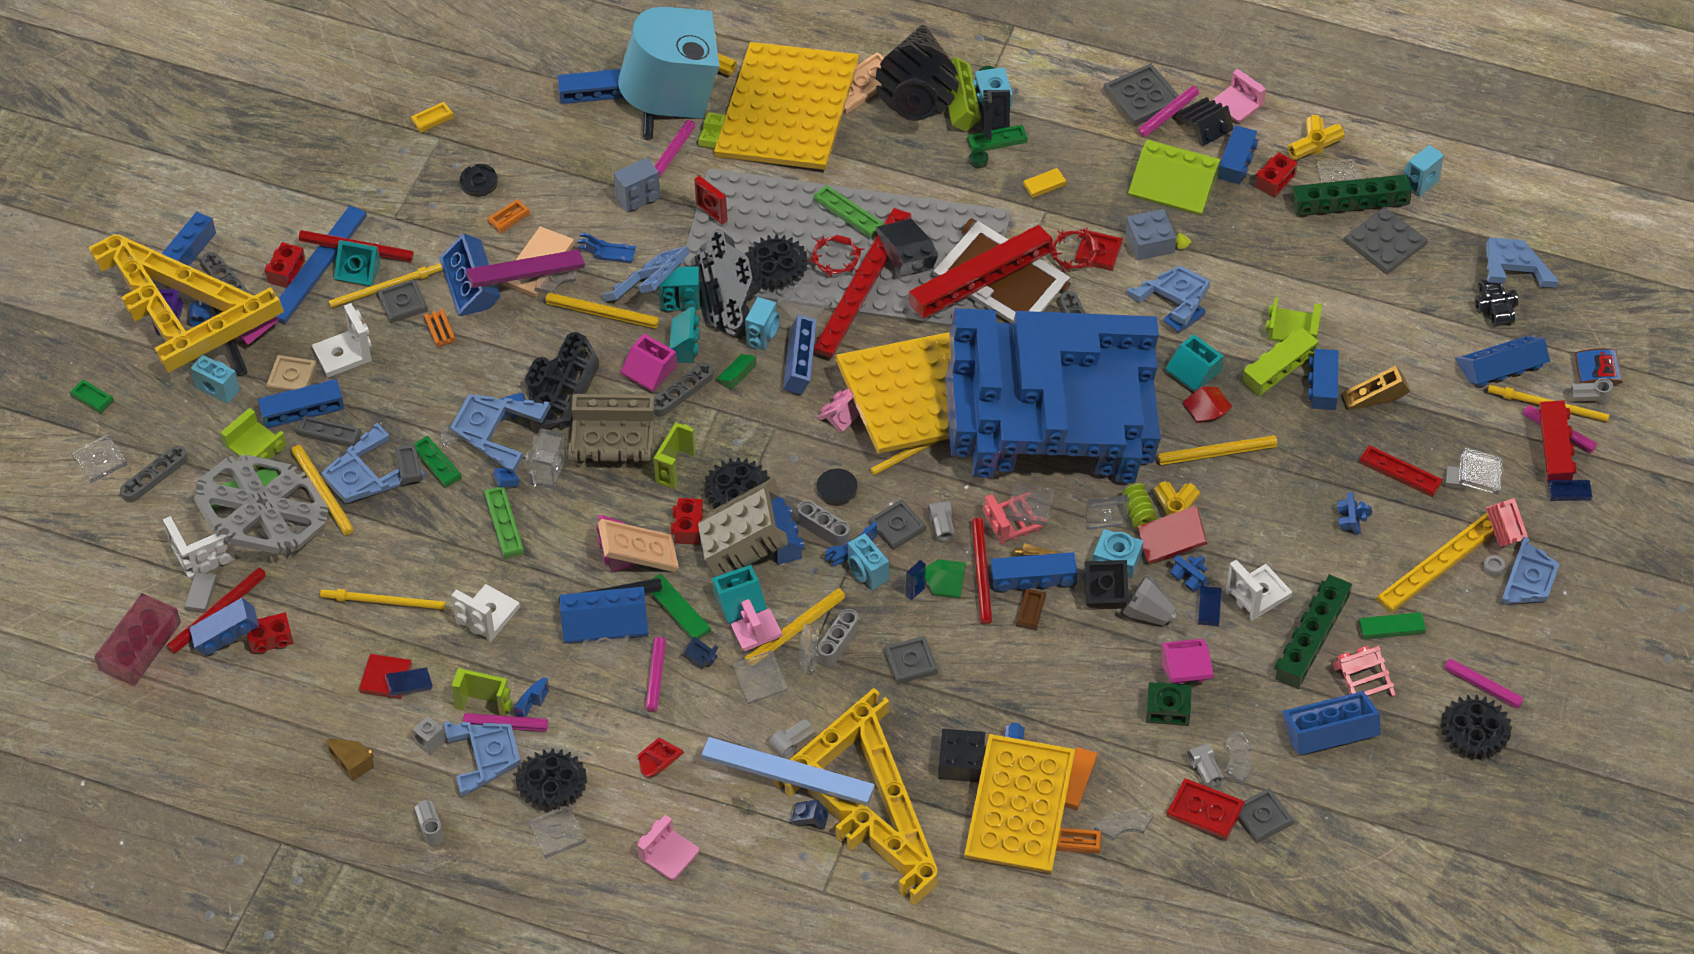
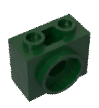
(1165, 694)

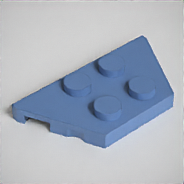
(1531, 576)

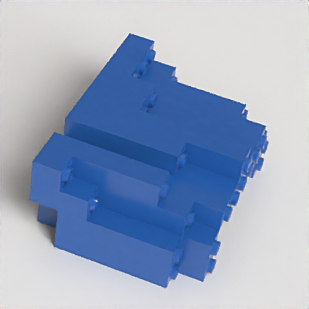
(1053, 389)

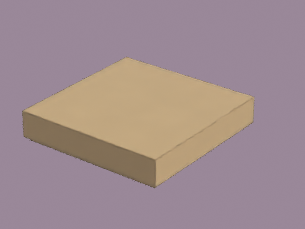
(290, 373)

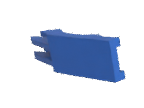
(607, 251)
(840, 553)

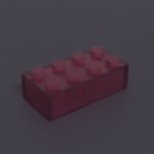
(138, 639)

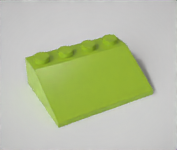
(1174, 177)

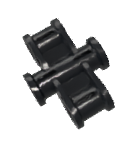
(1496, 302)

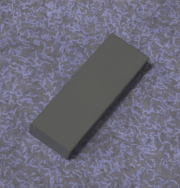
(329, 431)

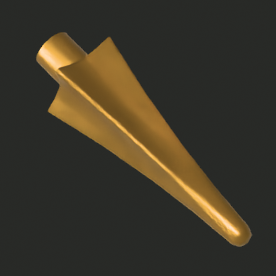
(1029, 550)

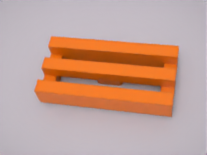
(510, 217)
(435, 316)
(1077, 843)

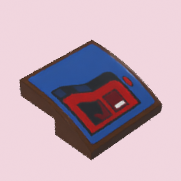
(1598, 364)

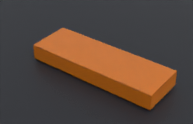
(1081, 771)

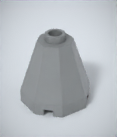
(1150, 603)

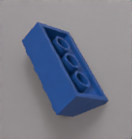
(461, 255)
(1504, 359)
(603, 614)
(1332, 723)

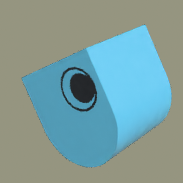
(670, 62)

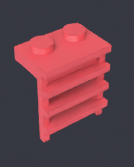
(1506, 522)
(1002, 525)
(1362, 660)

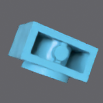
(991, 80)
(1424, 170)
(762, 323)
(215, 379)
(1119, 547)
(867, 562)

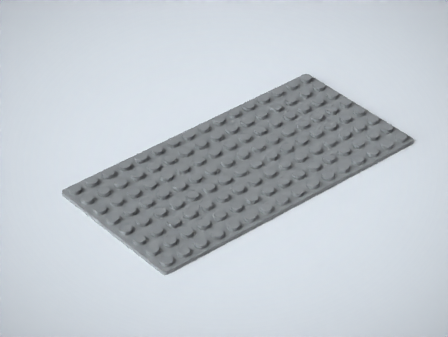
(786, 207)

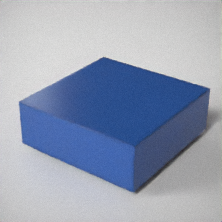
(505, 478)

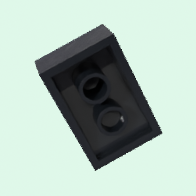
(907, 246)

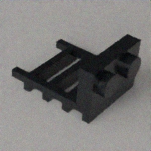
(995, 111)
(1208, 118)

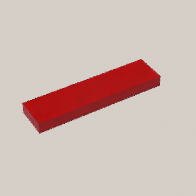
(1400, 471)

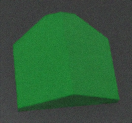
(946, 578)

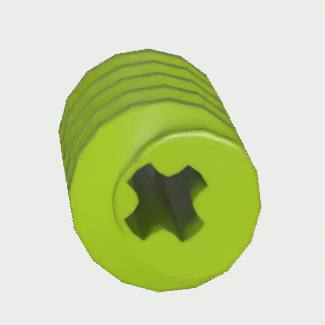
(1140, 508)

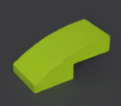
(711, 130)

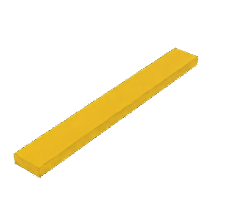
(1436, 564)

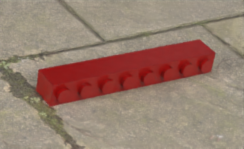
(980, 271)

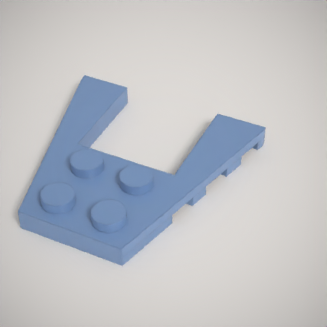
(656, 269)
(480, 418)
(350, 475)

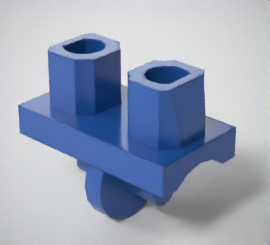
(1355, 512)
(1196, 578)

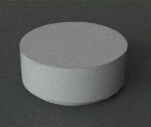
(1494, 566)

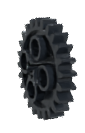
(779, 260)
(727, 483)
(1475, 726)
(551, 779)

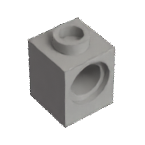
(429, 735)

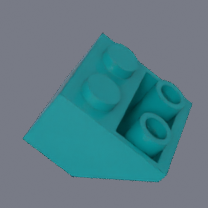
(680, 290)
(685, 336)
(1195, 363)
(736, 587)

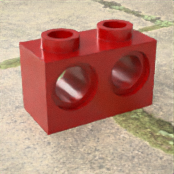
(1276, 174)
(285, 264)
(688, 515)
(269, 635)

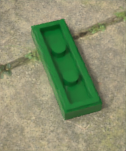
(1000, 138)
(437, 462)
(1392, 625)

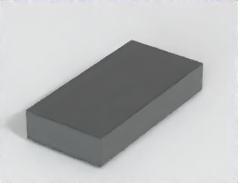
(408, 463)

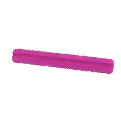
(1168, 111)
(674, 146)
(1577, 438)
(655, 674)
(1484, 683)
(520, 723)

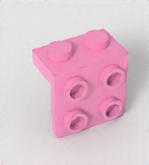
(1242, 96)
(666, 849)

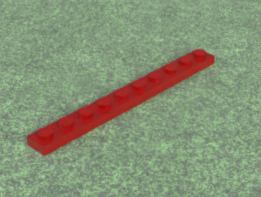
(856, 293)

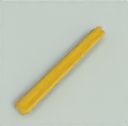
(602, 310)
(1217, 450)
(333, 506)
(798, 624)

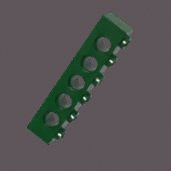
(1351, 195)
(1295, 673)

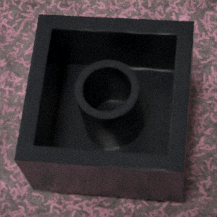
(1106, 581)
(961, 755)

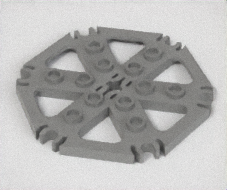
(250, 511)

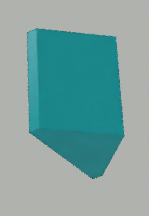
(357, 263)

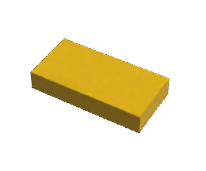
(432, 117)
(1044, 182)

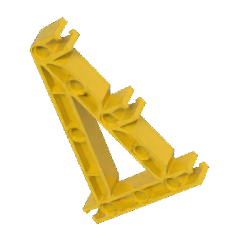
(141, 264)
(913, 854)

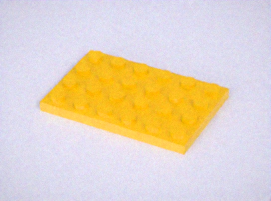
(1020, 803)

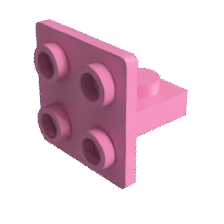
(840, 411)
(755, 627)

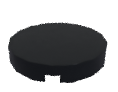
(478, 180)
(837, 486)

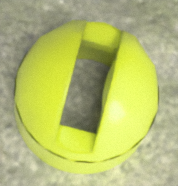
(1182, 241)

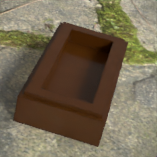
(1031, 609)

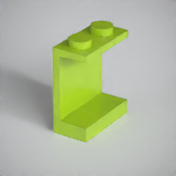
(1286, 321)
(251, 438)
(679, 439)
(481, 686)

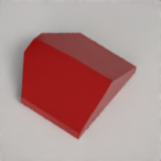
(1207, 404)
(658, 757)

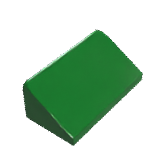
(737, 371)

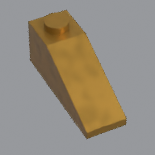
(1377, 390)

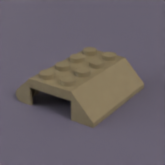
(612, 427)
(739, 527)

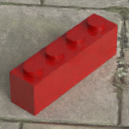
(1556, 440)

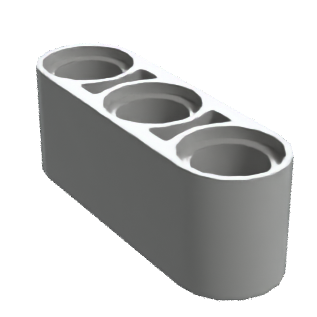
(813, 516)
(835, 646)

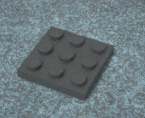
(1140, 93)
(1385, 240)

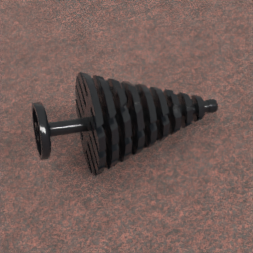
(917, 77)

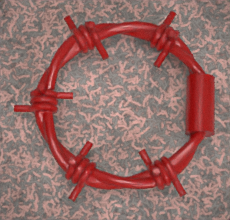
(1081, 233)
(838, 239)

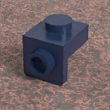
(700, 653)
(809, 813)

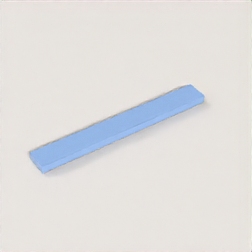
(788, 771)

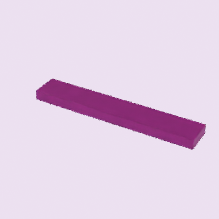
(525, 268)

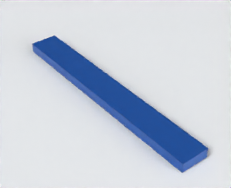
(318, 263)

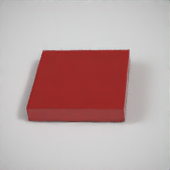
(710, 200)
(1109, 250)
(376, 670)

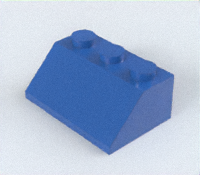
(783, 521)

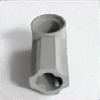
(1599, 392)
(941, 516)
(788, 741)
(1204, 760)
(429, 822)

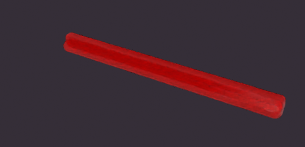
(333, 241)
(981, 571)
(232, 596)

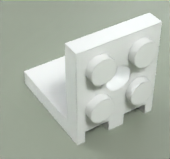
(353, 344)
(196, 556)
(1249, 589)
(477, 612)

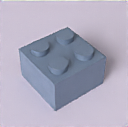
(637, 185)
(1150, 234)

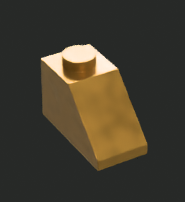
(351, 756)

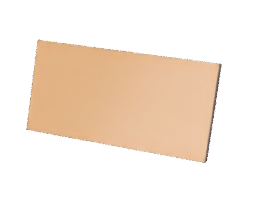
(864, 82)
(542, 243)
(638, 545)

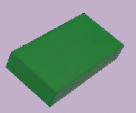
(91, 396)

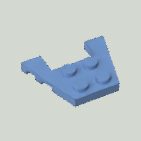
(1515, 256)
(1177, 285)
(493, 750)

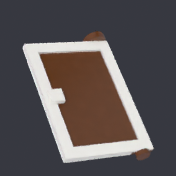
(1023, 290)

